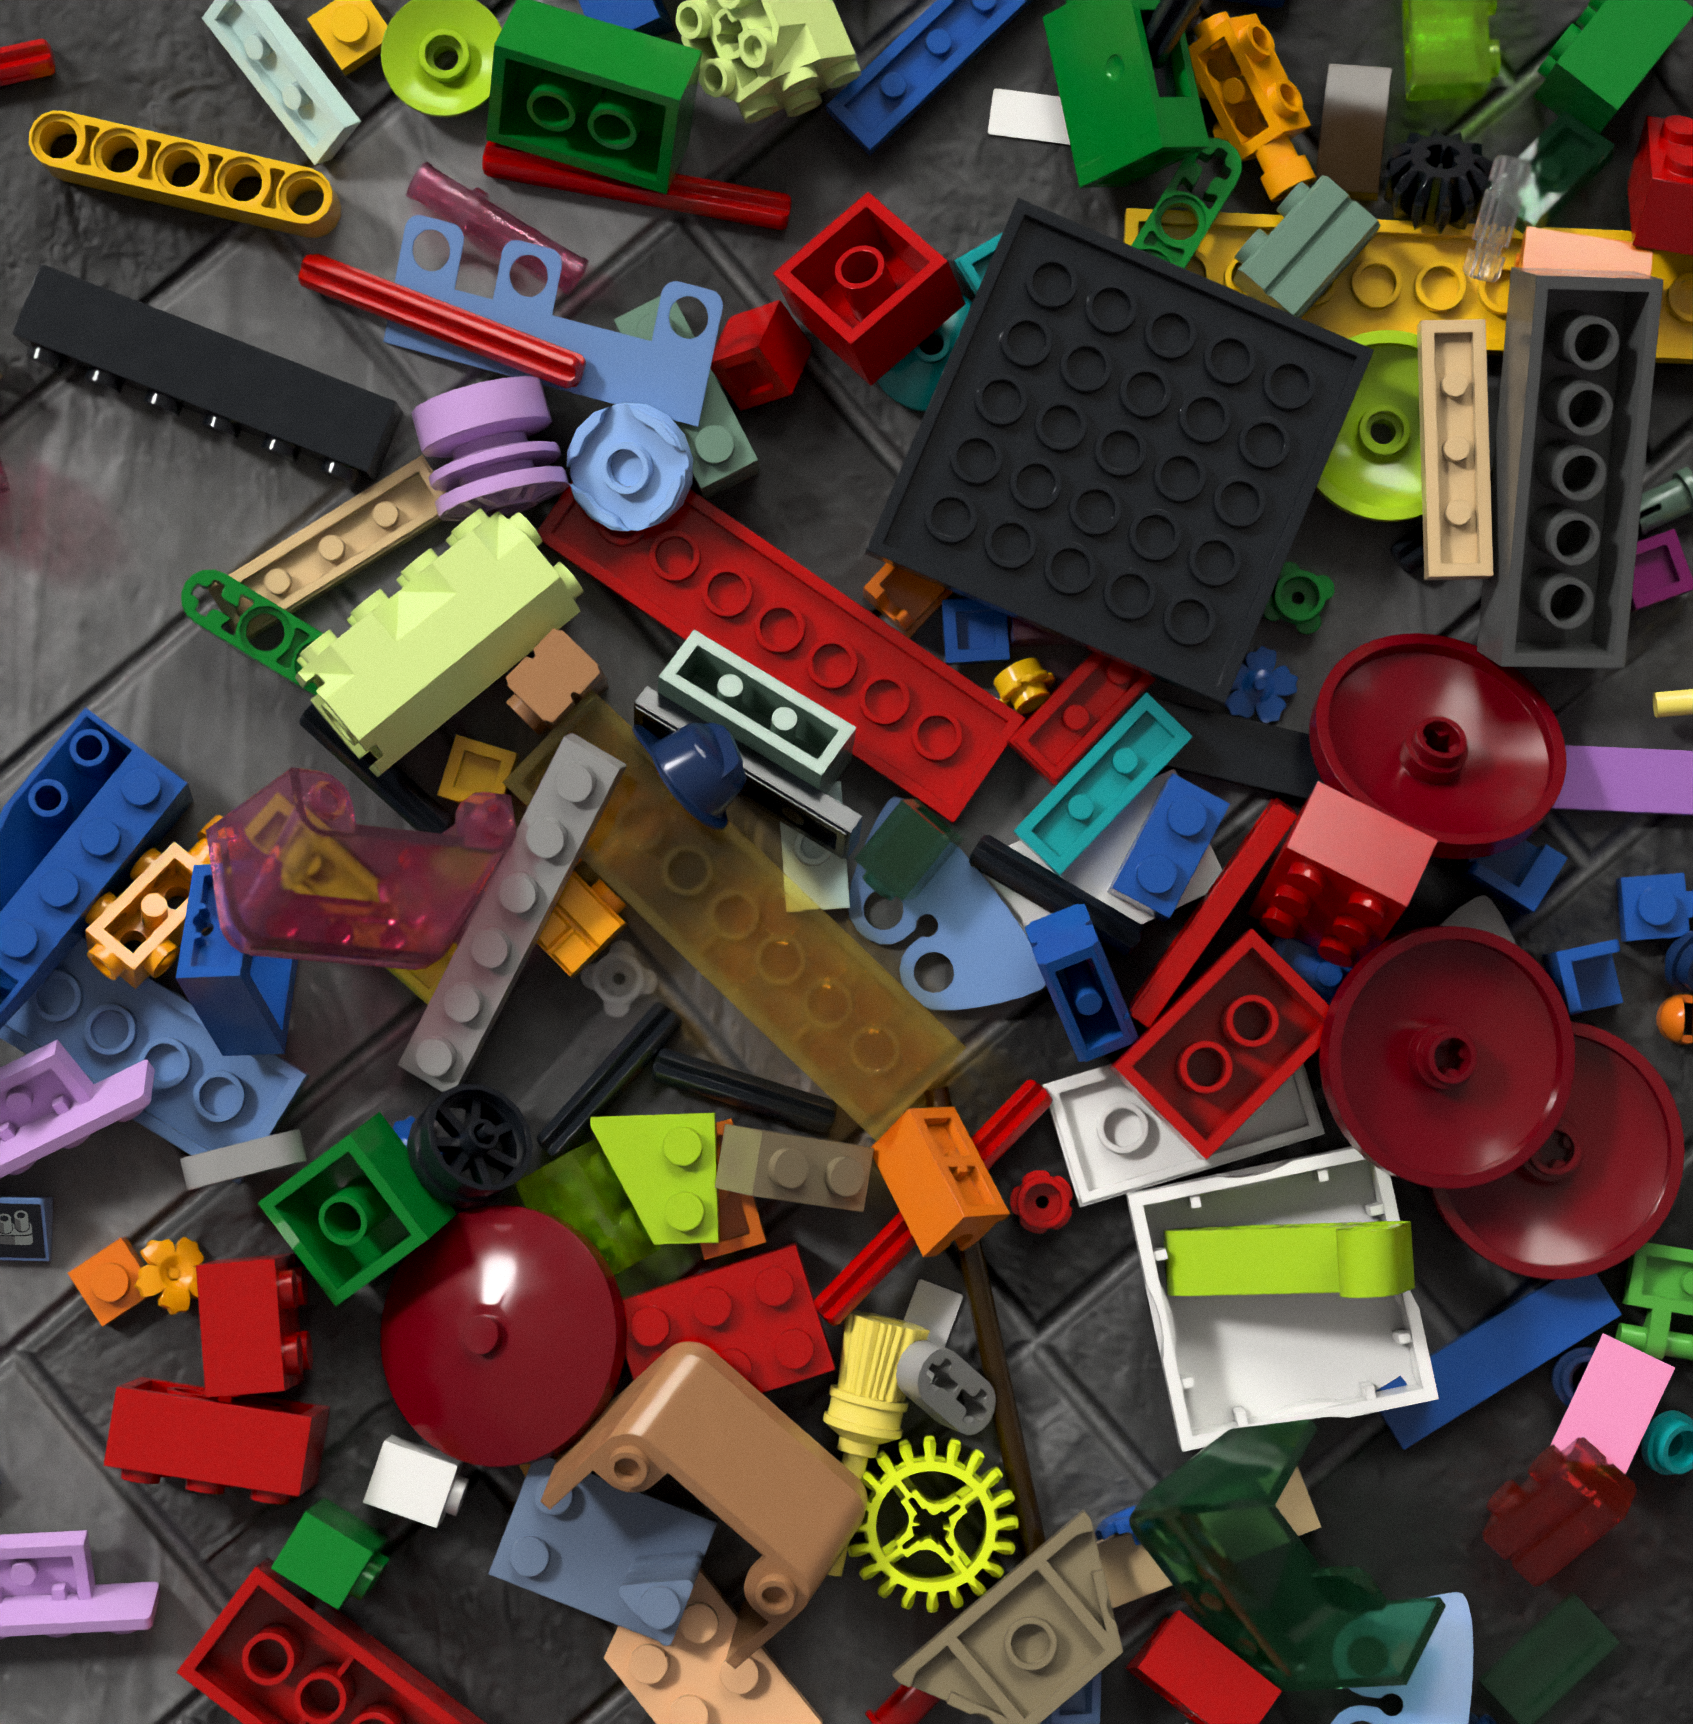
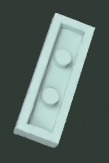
(284, 75)

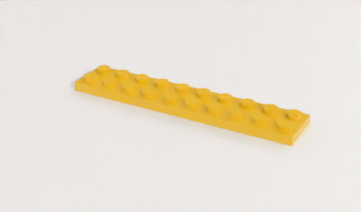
(1418, 277)

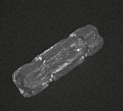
(1497, 218)

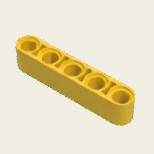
(160, 157)

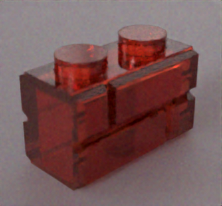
(1557, 1510)

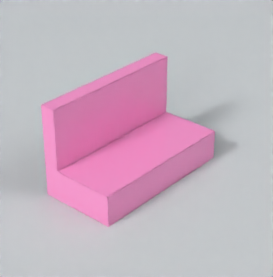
(1615, 1401)

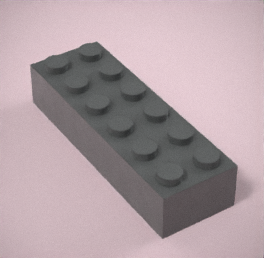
(1569, 466)

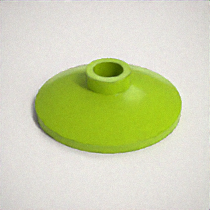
(425, 31)

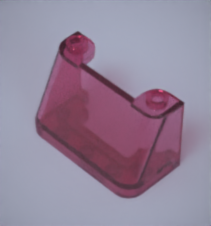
(318, 887)

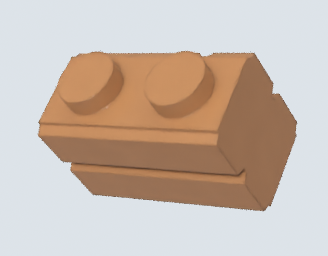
(553, 681)

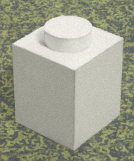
(416, 1482)

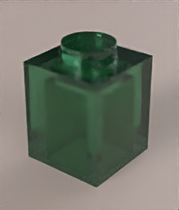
(907, 851)

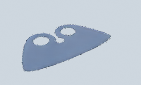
(974, 932)
(1440, 1682)

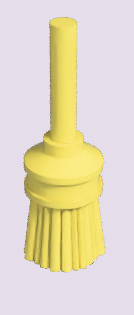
(867, 1402)

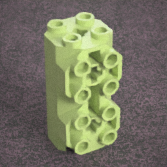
(768, 52)
(439, 637)

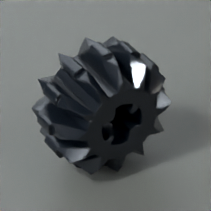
(1436, 180)

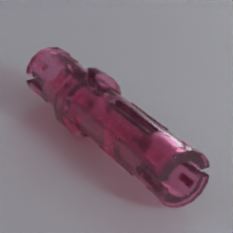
(489, 222)

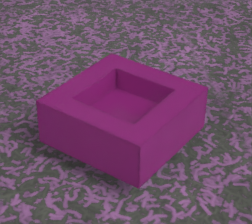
(1659, 571)

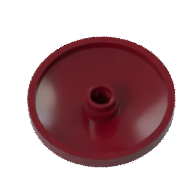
(1440, 742)
(1447, 1056)
(1594, 1183)
(503, 1336)

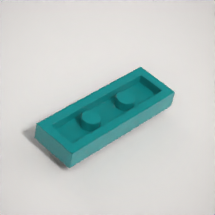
(1102, 784)

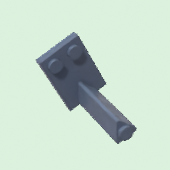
(605, 1552)

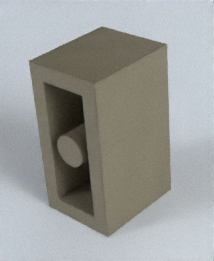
(794, 1168)

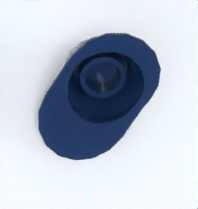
(698, 768)

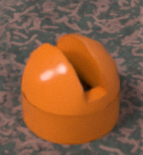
(1671, 1019)

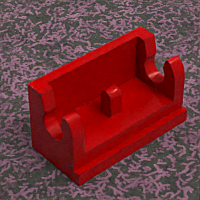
(1201, 1675)

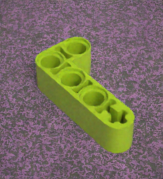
(1291, 1259)

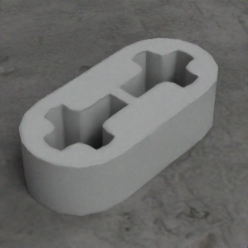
(243, 1159)
(940, 1397)

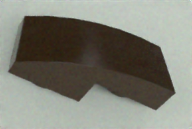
(1354, 128)

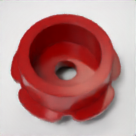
(1042, 1184)

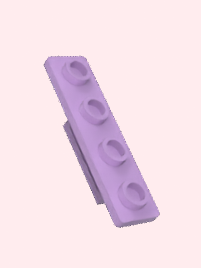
(55, 1105)
(53, 1590)

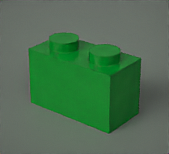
(333, 1554)

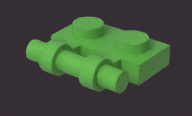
(1663, 1283)

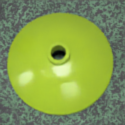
(1372, 477)

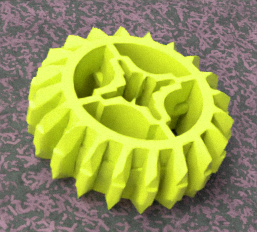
(955, 1504)

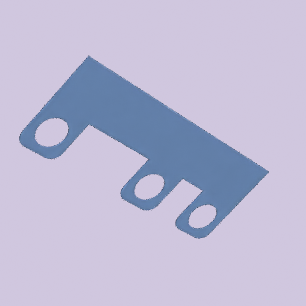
(619, 368)

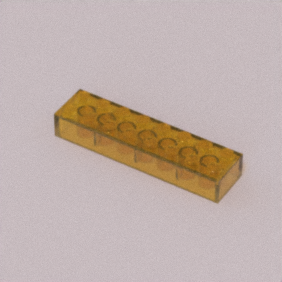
(754, 933)

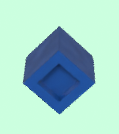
(1516, 875)
(1585, 976)

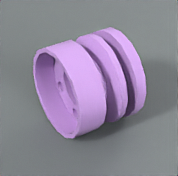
(487, 437)

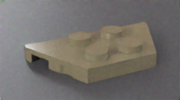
(1026, 1637)

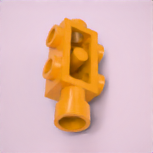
(1251, 98)
(144, 915)

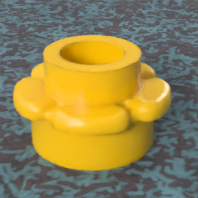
(1024, 685)

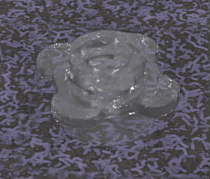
(619, 960)

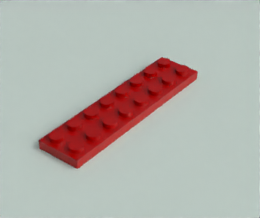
(713, 575)

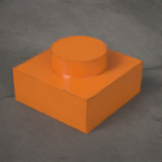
(109, 1281)

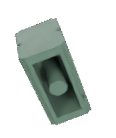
(1306, 249)

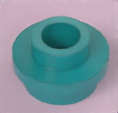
(1669, 1443)

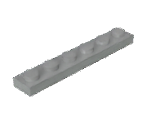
(512, 913)

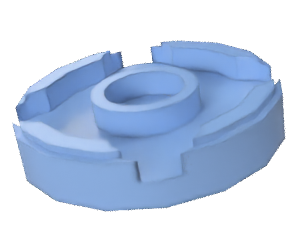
(630, 466)

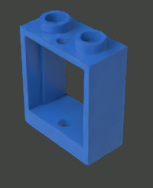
(236, 995)

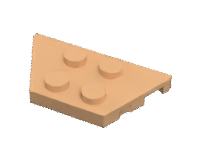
(691, 1676)

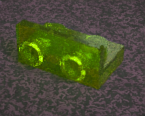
(591, 1198)

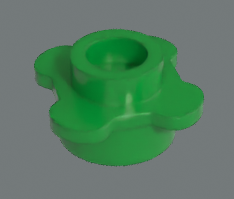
(1315, 593)

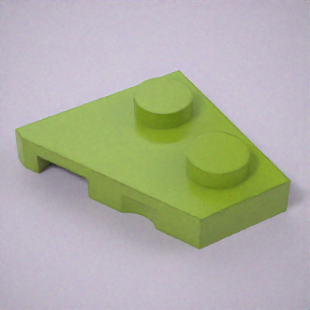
(667, 1172)

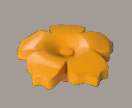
(170, 1272)

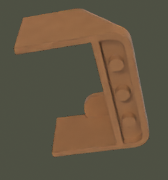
(742, 1462)

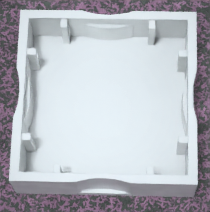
(1278, 1354)

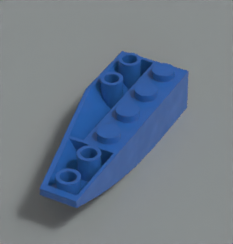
(70, 841)

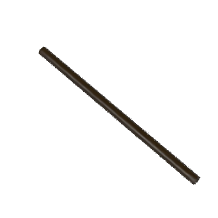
(997, 1374)

